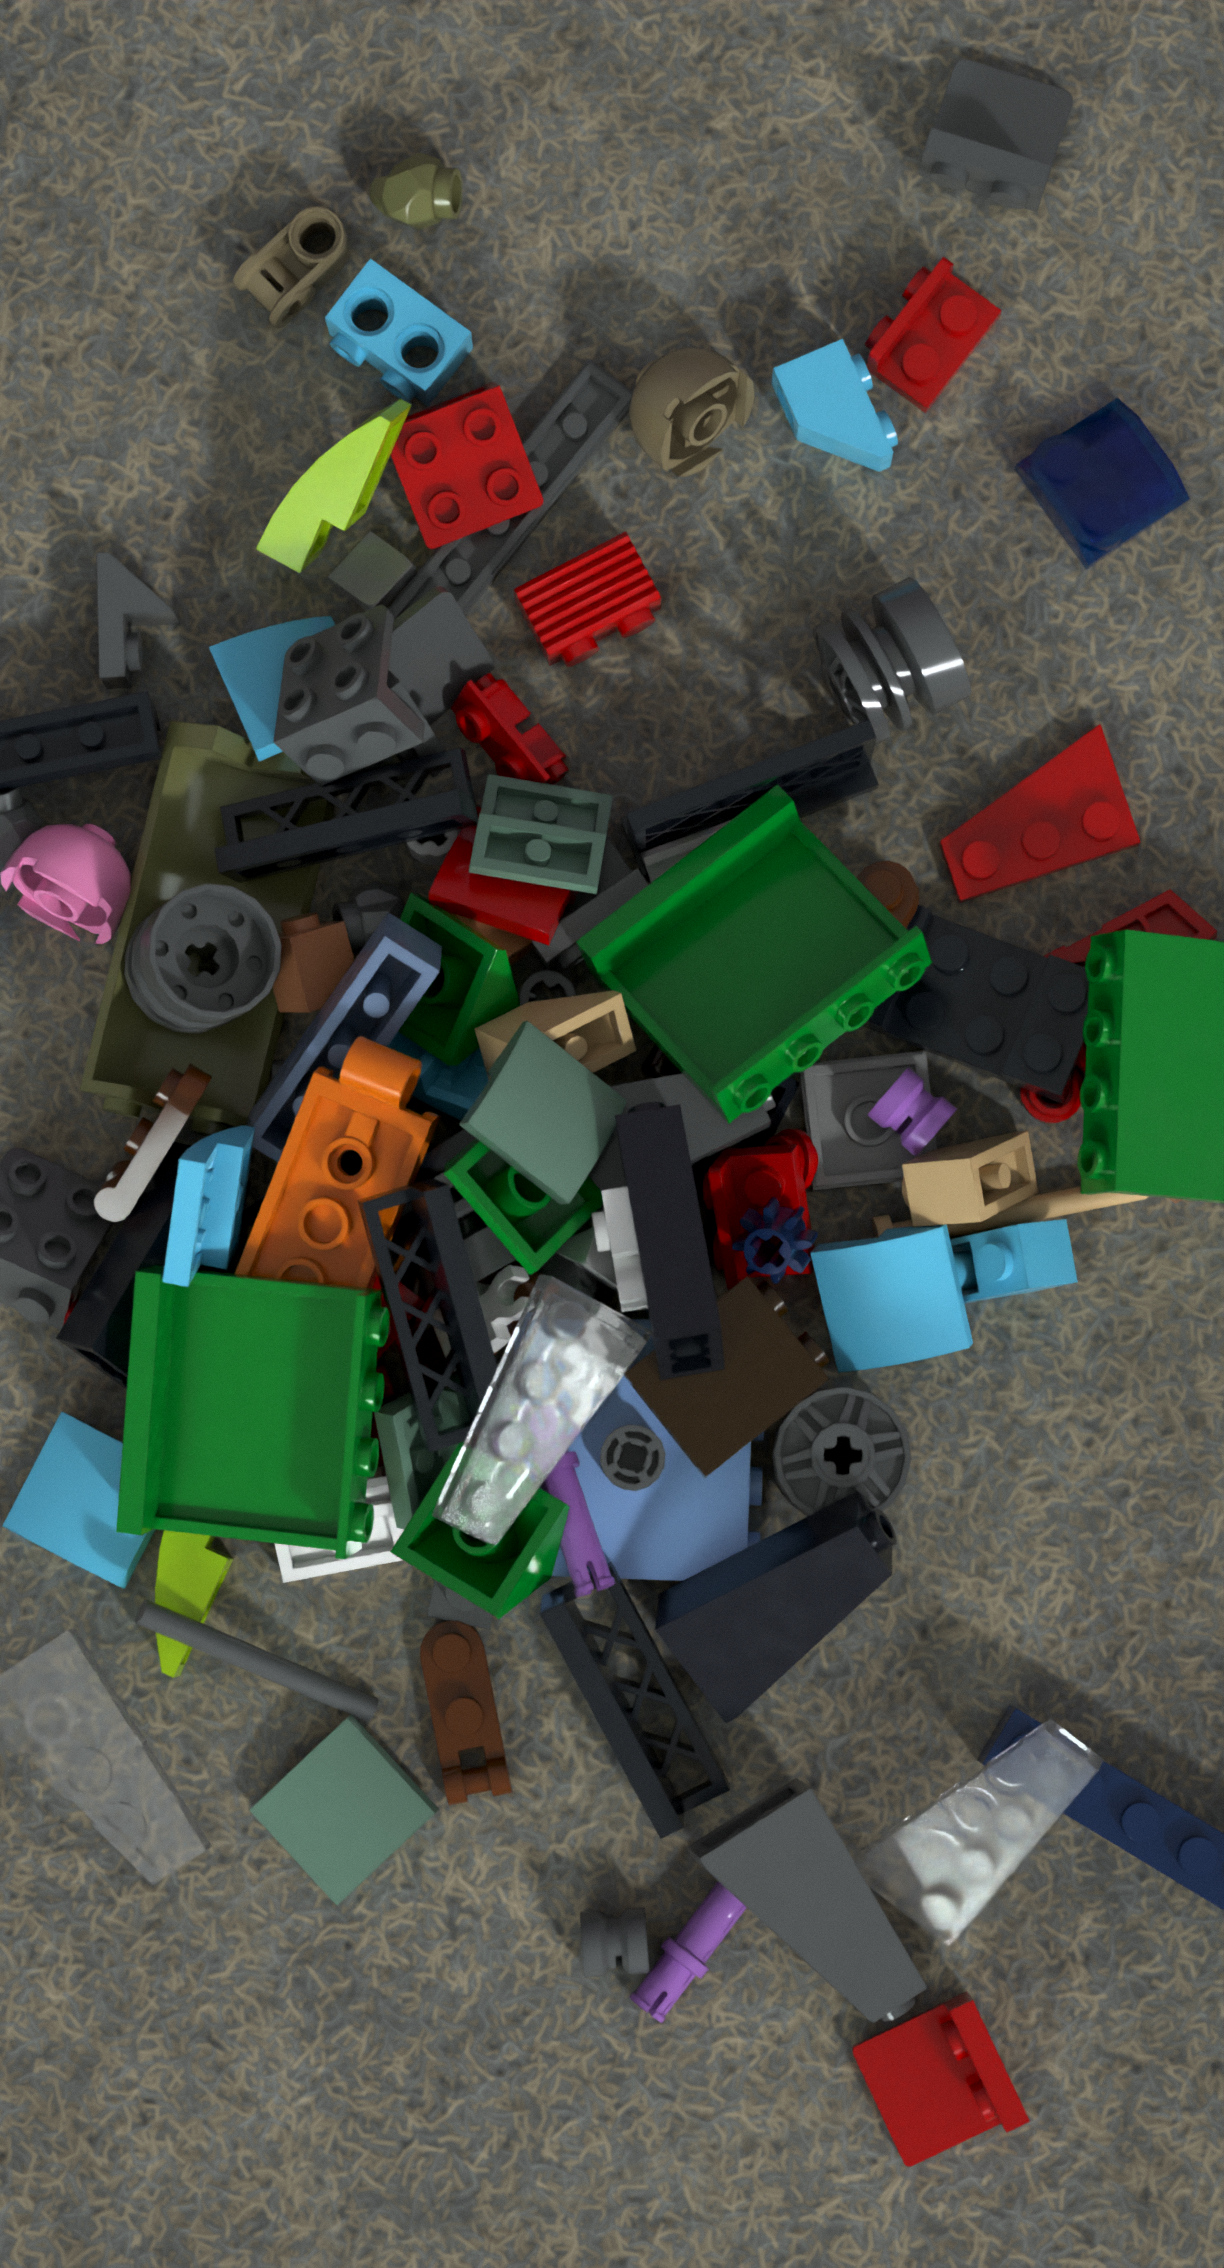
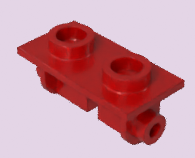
(489, 716)

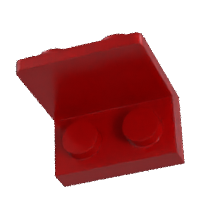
(464, 466)
(938, 2080)

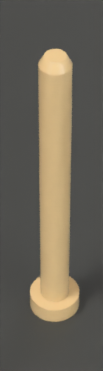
(1029, 1210)

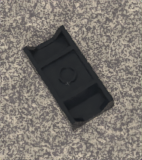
(991, 1008)

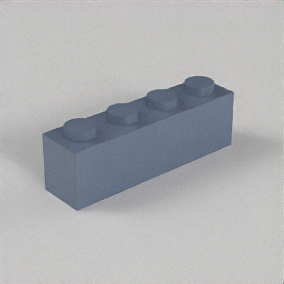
(368, 1003)

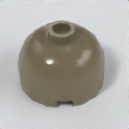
(686, 405)

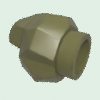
(418, 192)

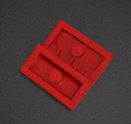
(498, 902)

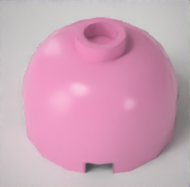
(65, 870)

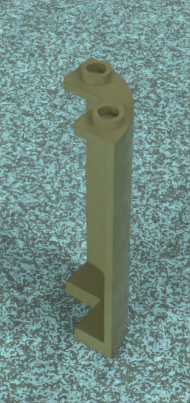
(184, 823)

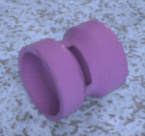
(912, 1111)

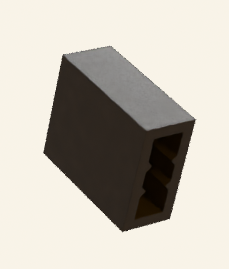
(762, 1379)

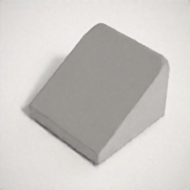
(373, 572)

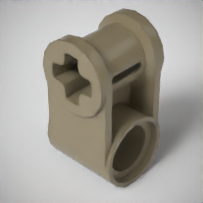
(292, 268)

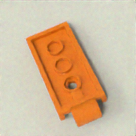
(311, 1208)

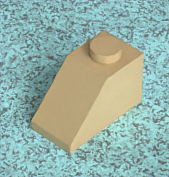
(586, 1026)
(969, 1180)

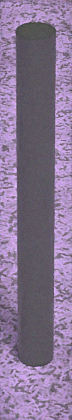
(256, 1660)

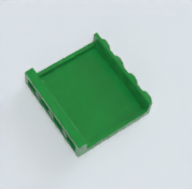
(753, 955)
(1154, 1067)
(252, 1409)

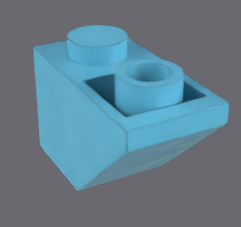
(830, 406)
(1014, 1260)

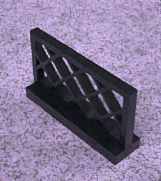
(811, 774)

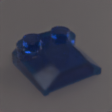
(1103, 481)

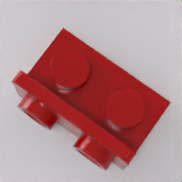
(930, 335)
(748, 1180)

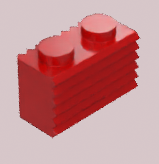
(588, 601)

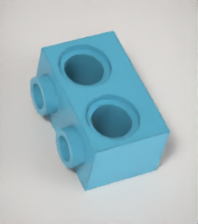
(409, 324)

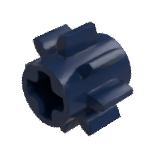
(764, 1255)

